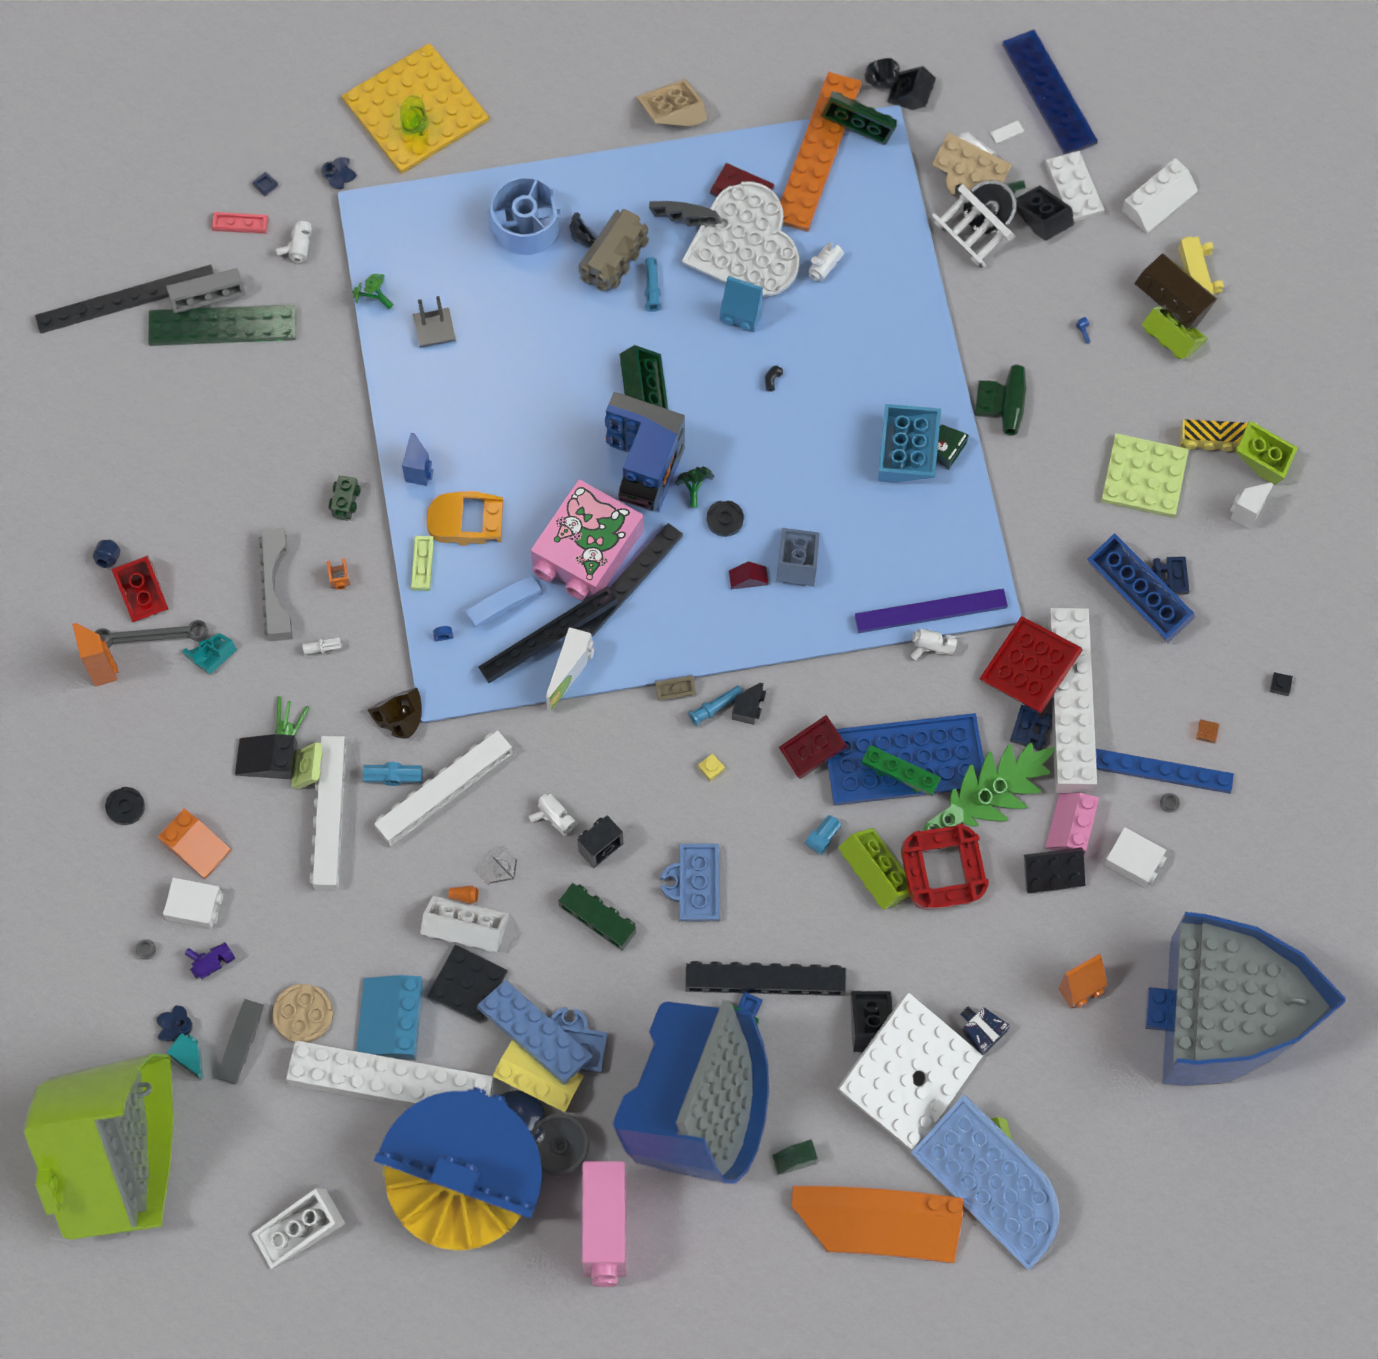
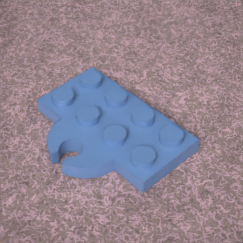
(695, 882)
(590, 1040)

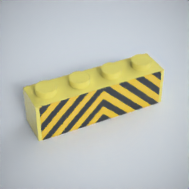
(1211, 434)

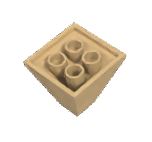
(674, 105)

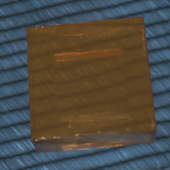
(1207, 731)

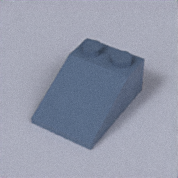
(798, 557)

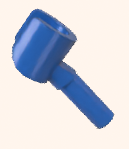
(1081, 325)

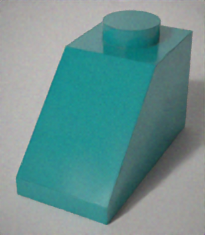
(187, 1054)

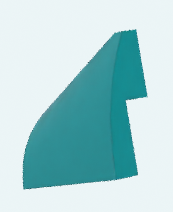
(211, 652)

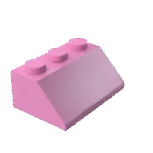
(1072, 821)

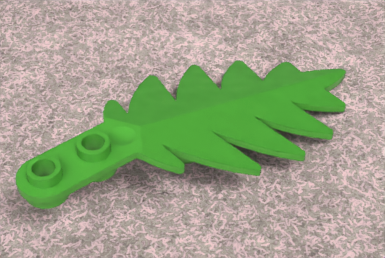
(993, 788)

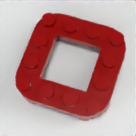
(971, 862)

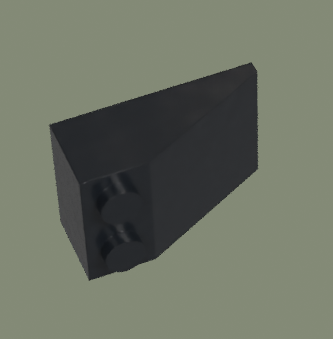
(1044, 212)
(266, 756)
(868, 1015)

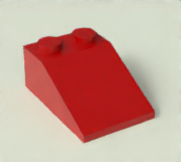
(140, 588)

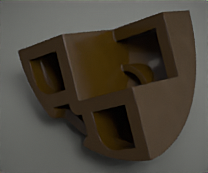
(399, 713)

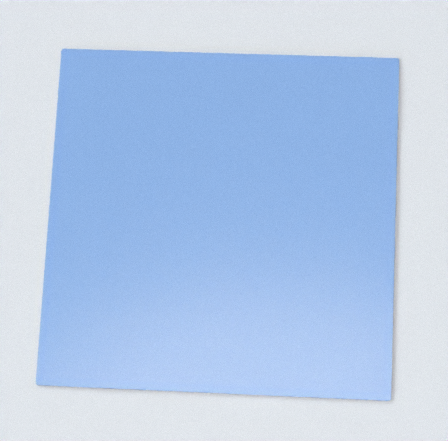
(528, 392)

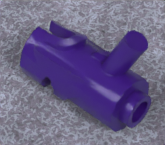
(208, 963)

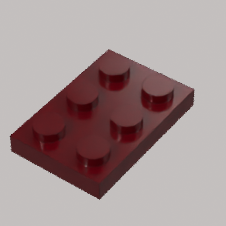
(733, 176)
(813, 747)

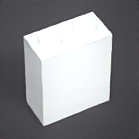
(1136, 858)
(193, 903)

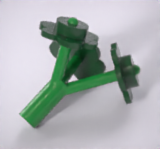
(694, 476)

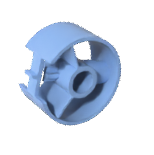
(523, 215)

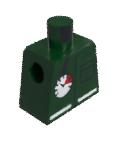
(950, 445)

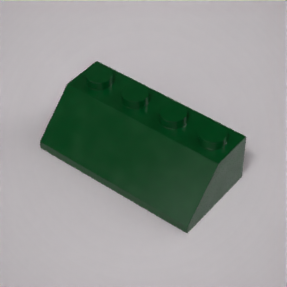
(859, 118)
(643, 375)

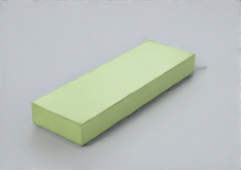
(422, 563)

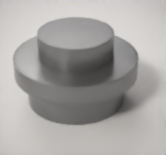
(1169, 802)
(145, 949)

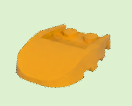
(446, 515)

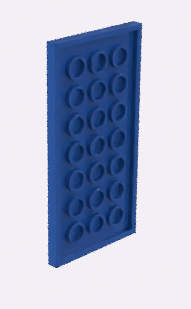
(933, 744)

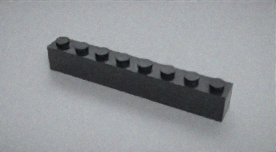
(765, 979)

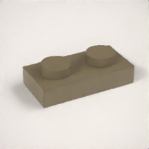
(675, 687)

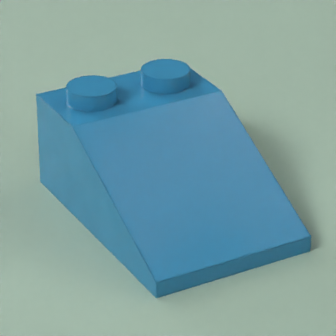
(741, 304)

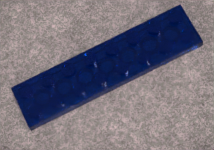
(1049, 92)

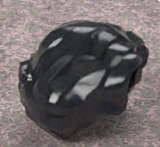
(882, 73)

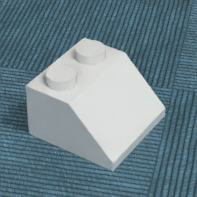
(1249, 504)

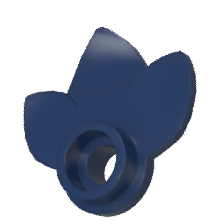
(340, 173)
(171, 1023)

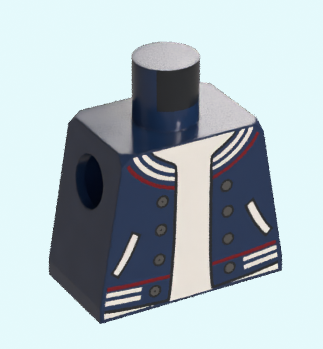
(983, 1028)

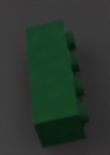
(597, 916)

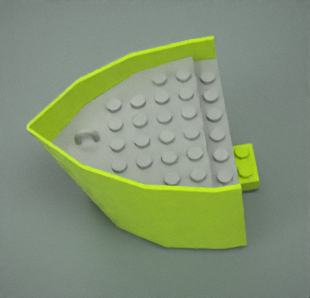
(104, 1145)

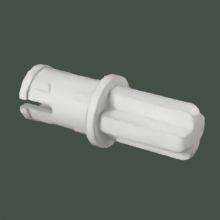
(321, 646)

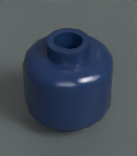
(106, 553)

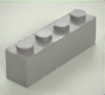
(205, 290)

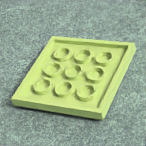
(1145, 475)

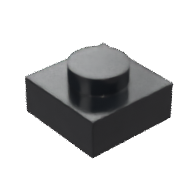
(1281, 684)

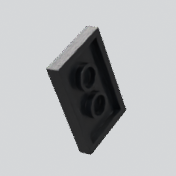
(1054, 870)

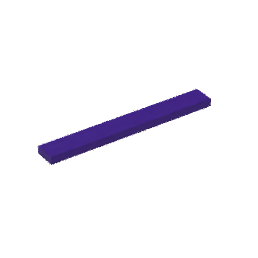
(931, 610)

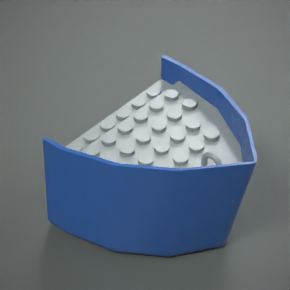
(1233, 1000)

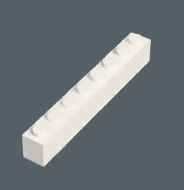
(443, 788)
(329, 815)

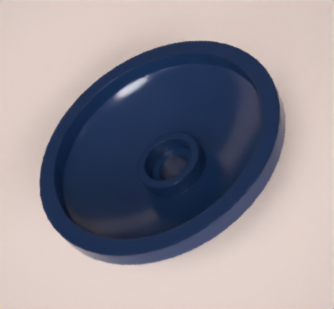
(527, 1108)

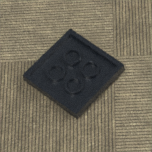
(466, 982)

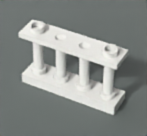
(990, 221)

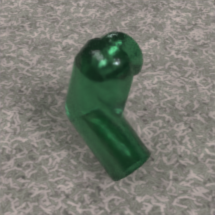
(1018, 185)

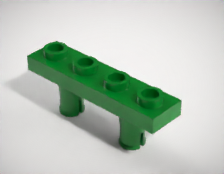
(900, 770)

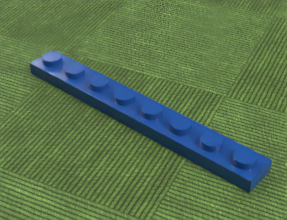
(1164, 771)

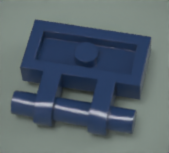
(1176, 573)
(1024, 727)

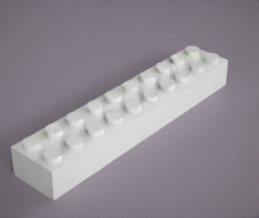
(1073, 708)
(375, 1076)

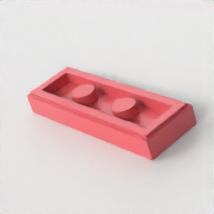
(239, 222)

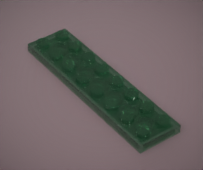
(222, 325)

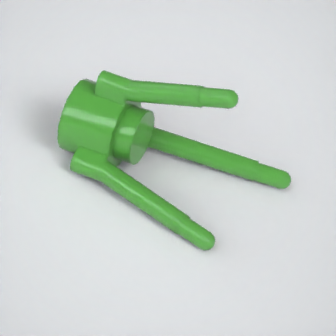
(285, 727)

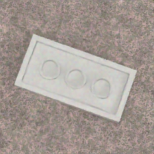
(1075, 185)

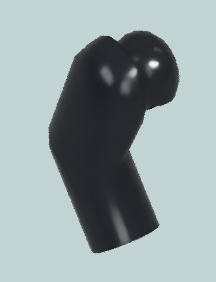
(774, 371)

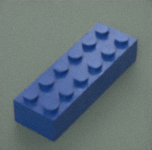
(1141, 588)

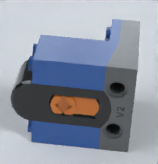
(654, 446)

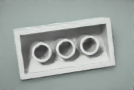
(1160, 196)
(464, 924)

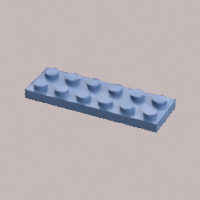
(534, 1032)

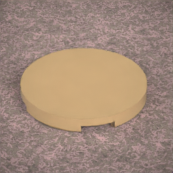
(302, 1013)

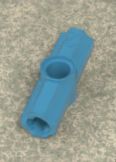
(392, 773)

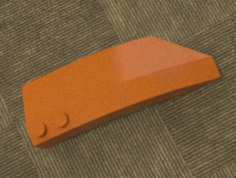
(881, 1221)

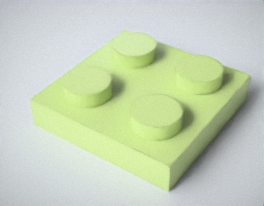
(307, 765)

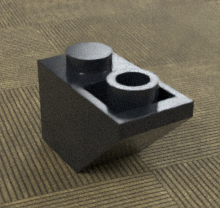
(747, 703)

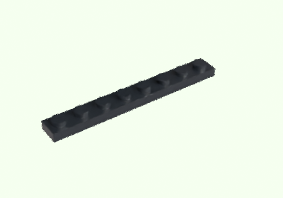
(636, 573)
(548, 634)

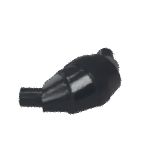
(580, 232)

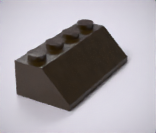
(1176, 291)

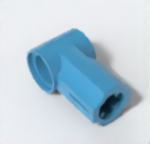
(820, 838)

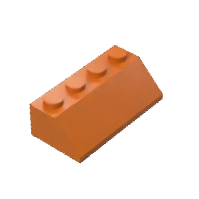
(95, 656)

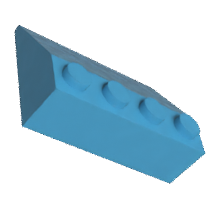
(909, 443)
(390, 1016)

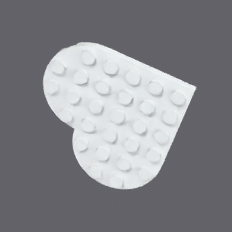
(747, 241)

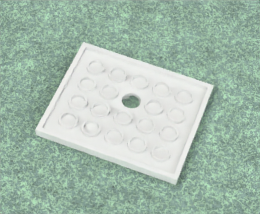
(883, 1074)

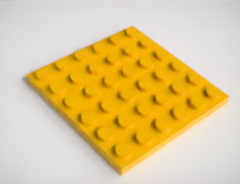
(446, 102)

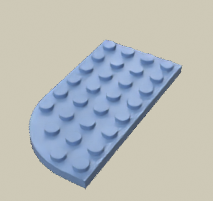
(993, 1179)

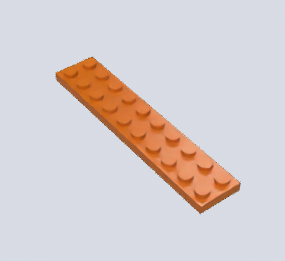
(815, 157)

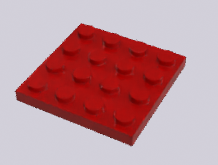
(1031, 664)

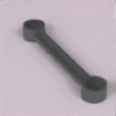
(155, 634)

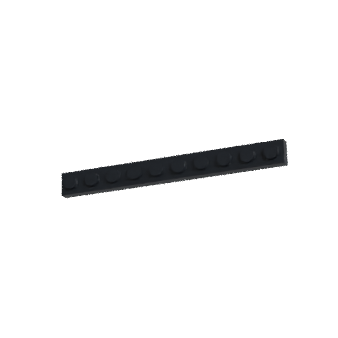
(114, 301)

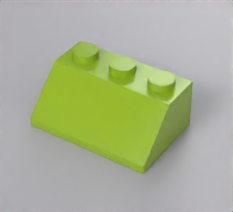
(1173, 333)

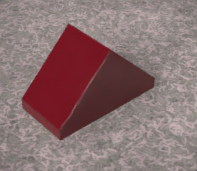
(748, 575)

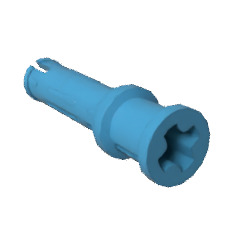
(652, 291)
(708, 709)

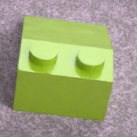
(1265, 453)

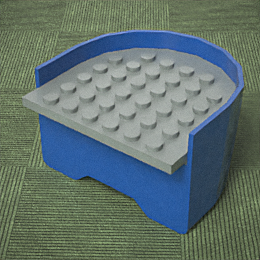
(699, 1094)

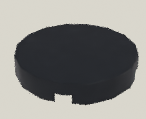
(725, 518)
(125, 806)

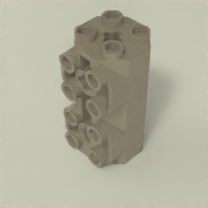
(613, 249)

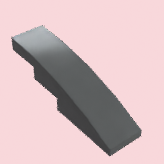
(689, 213)
(240, 1041)

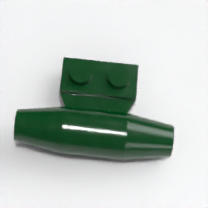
(1008, 399)

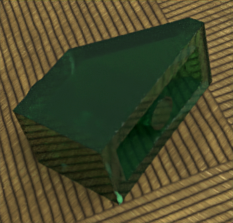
(795, 1157)

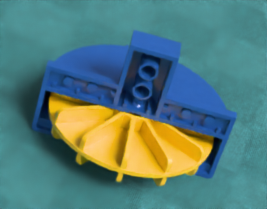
(461, 1169)

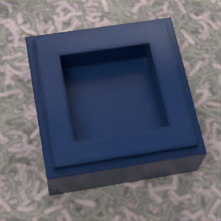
(265, 184)

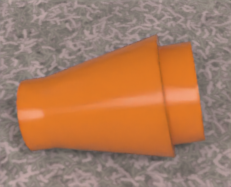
(466, 894)

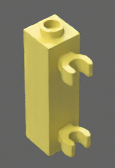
(1194, 263)

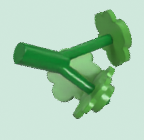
(373, 285)

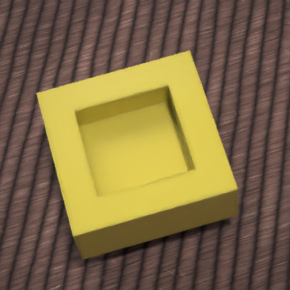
(711, 767)

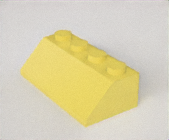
(529, 1076)

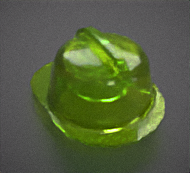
(413, 116)

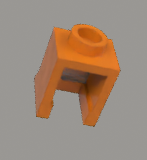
(338, 575)

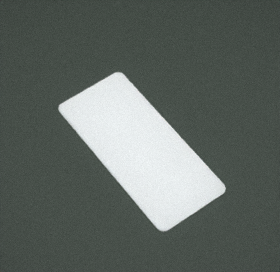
(1007, 131)

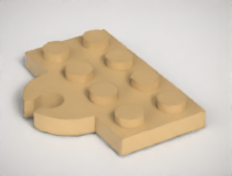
(968, 164)

